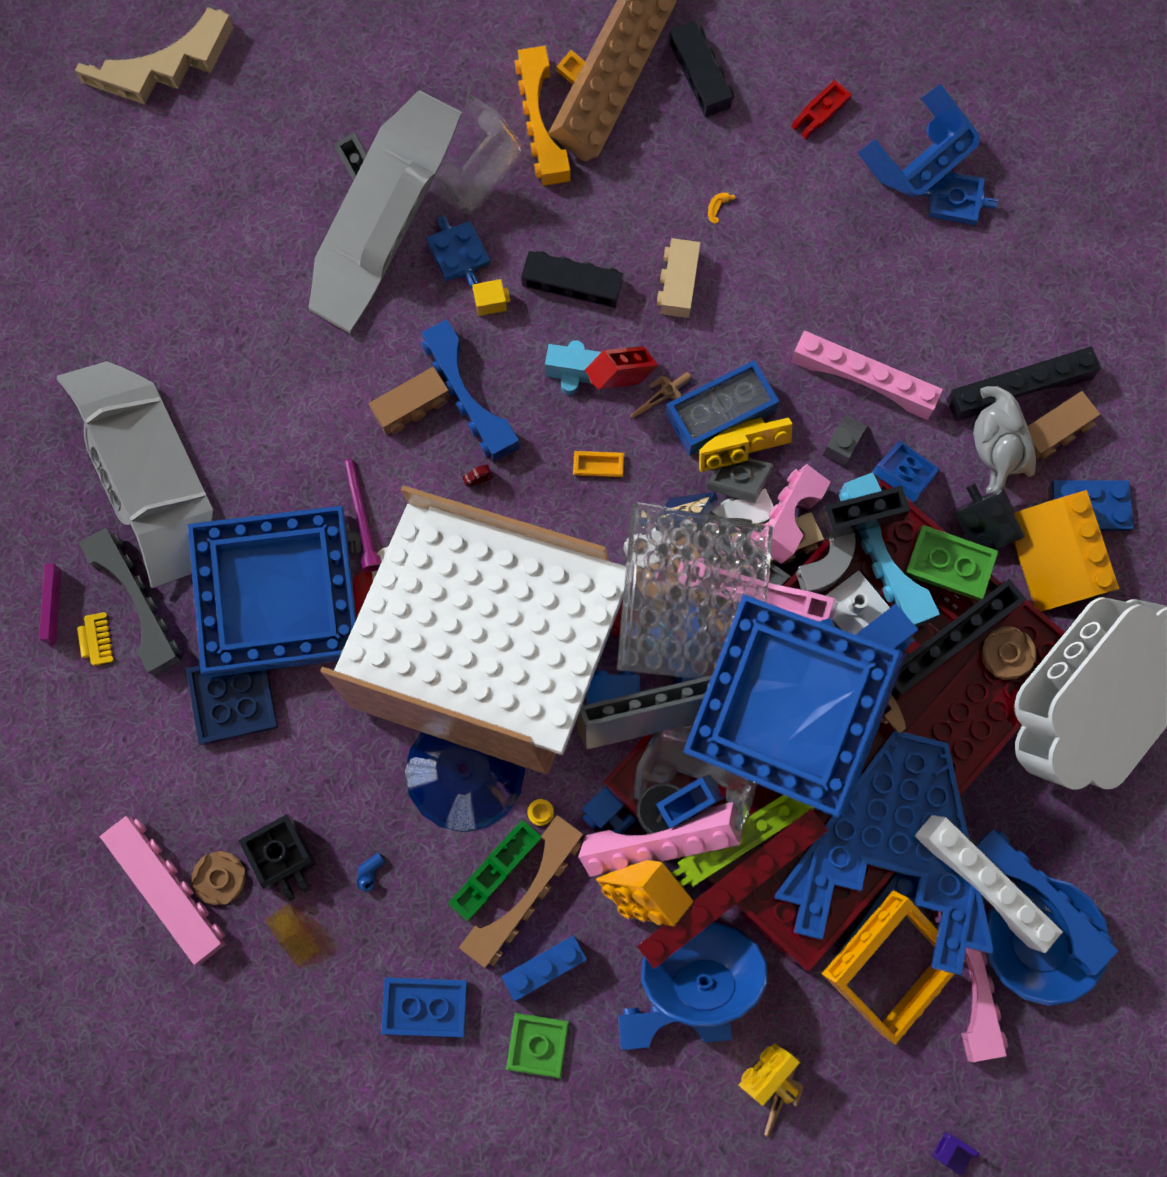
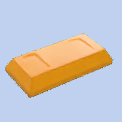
(598, 464)

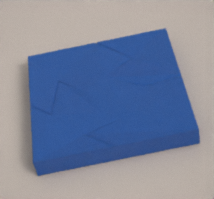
(271, 590)
(794, 705)

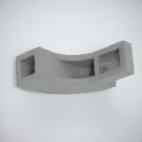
(825, 573)

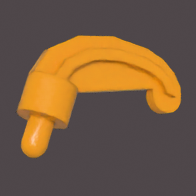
(715, 205)

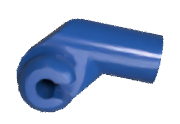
(366, 872)

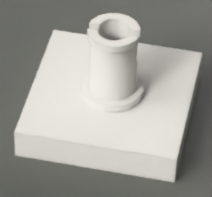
(857, 604)

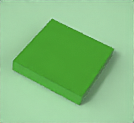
(537, 1045)

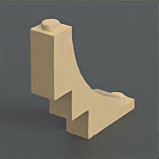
(138, 76)

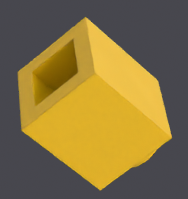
(490, 297)

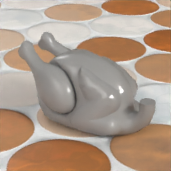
(1003, 438)

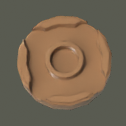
(1008, 653)
(218, 878)

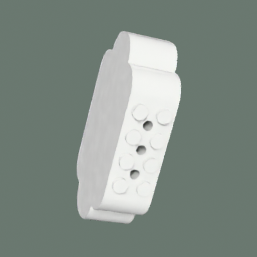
(1096, 696)

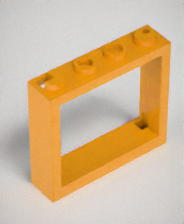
(863, 946)

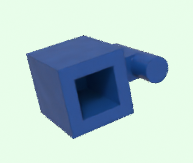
(604, 810)

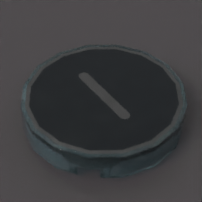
(647, 810)

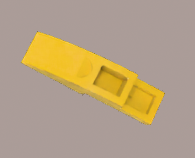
(737, 442)

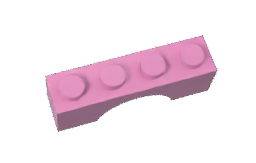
(804, 491)

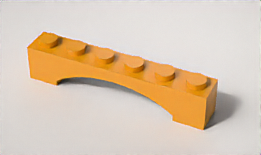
(552, 161)

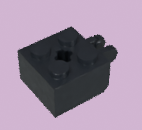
(294, 859)

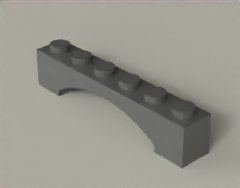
(156, 649)

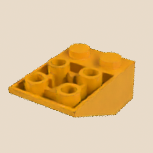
(646, 893)

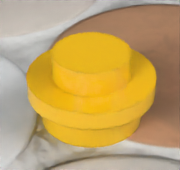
(540, 812)

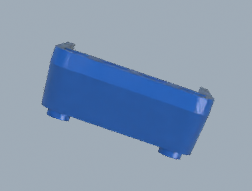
(952, 141)

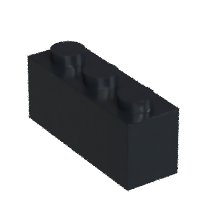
(864, 512)

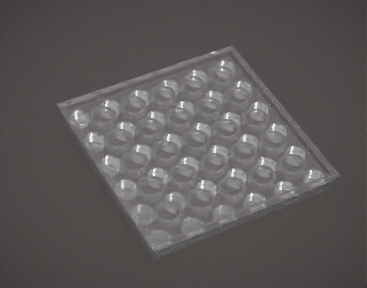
(686, 587)

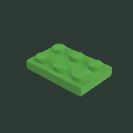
(951, 563)

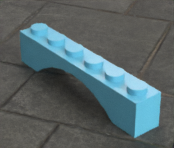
(898, 588)

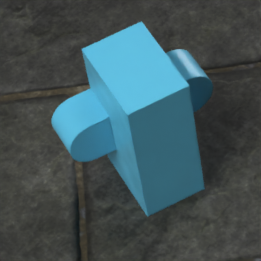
(569, 365)

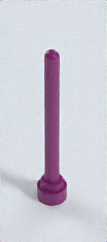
(370, 559)

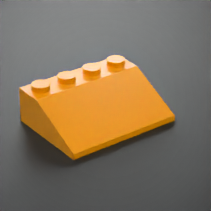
(1063, 552)

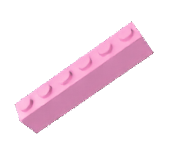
(163, 890)

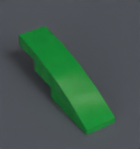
(494, 870)

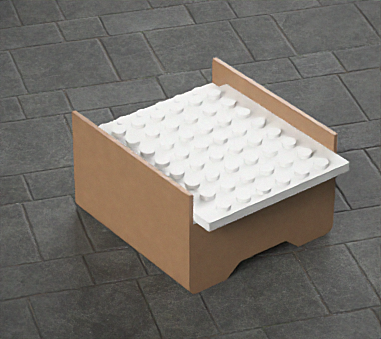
(481, 630)

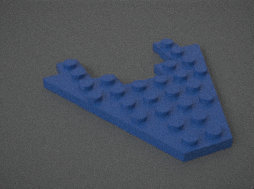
(890, 804)

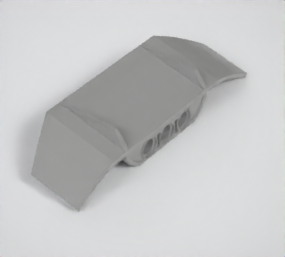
(380, 208)
(140, 464)

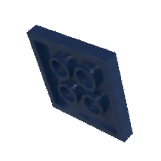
(230, 705)

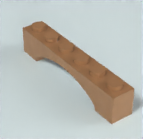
(485, 942)

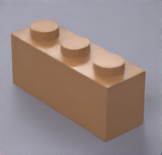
(410, 401)
(1062, 424)

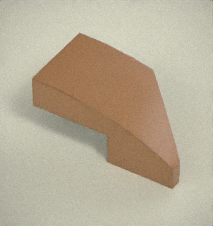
(894, 715)

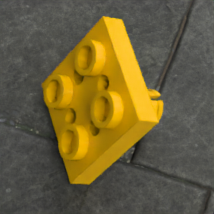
(770, 1076)

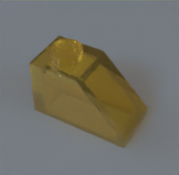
(292, 934)

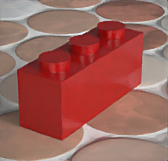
(620, 367)

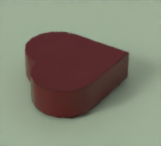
(477, 475)

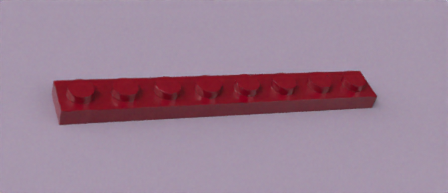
(733, 887)

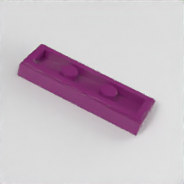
(50, 604)

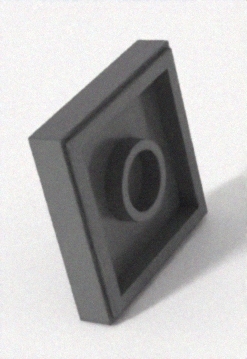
(741, 479)

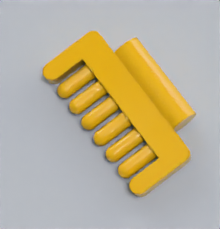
(89, 639)

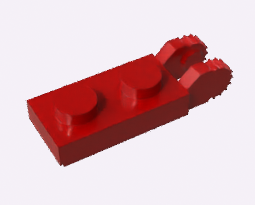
(822, 108)

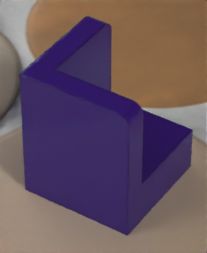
(954, 1153)

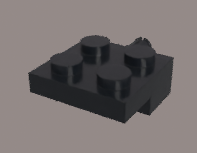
(989, 519)

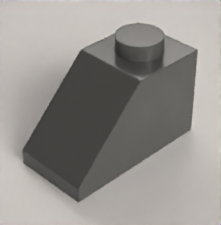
(844, 440)

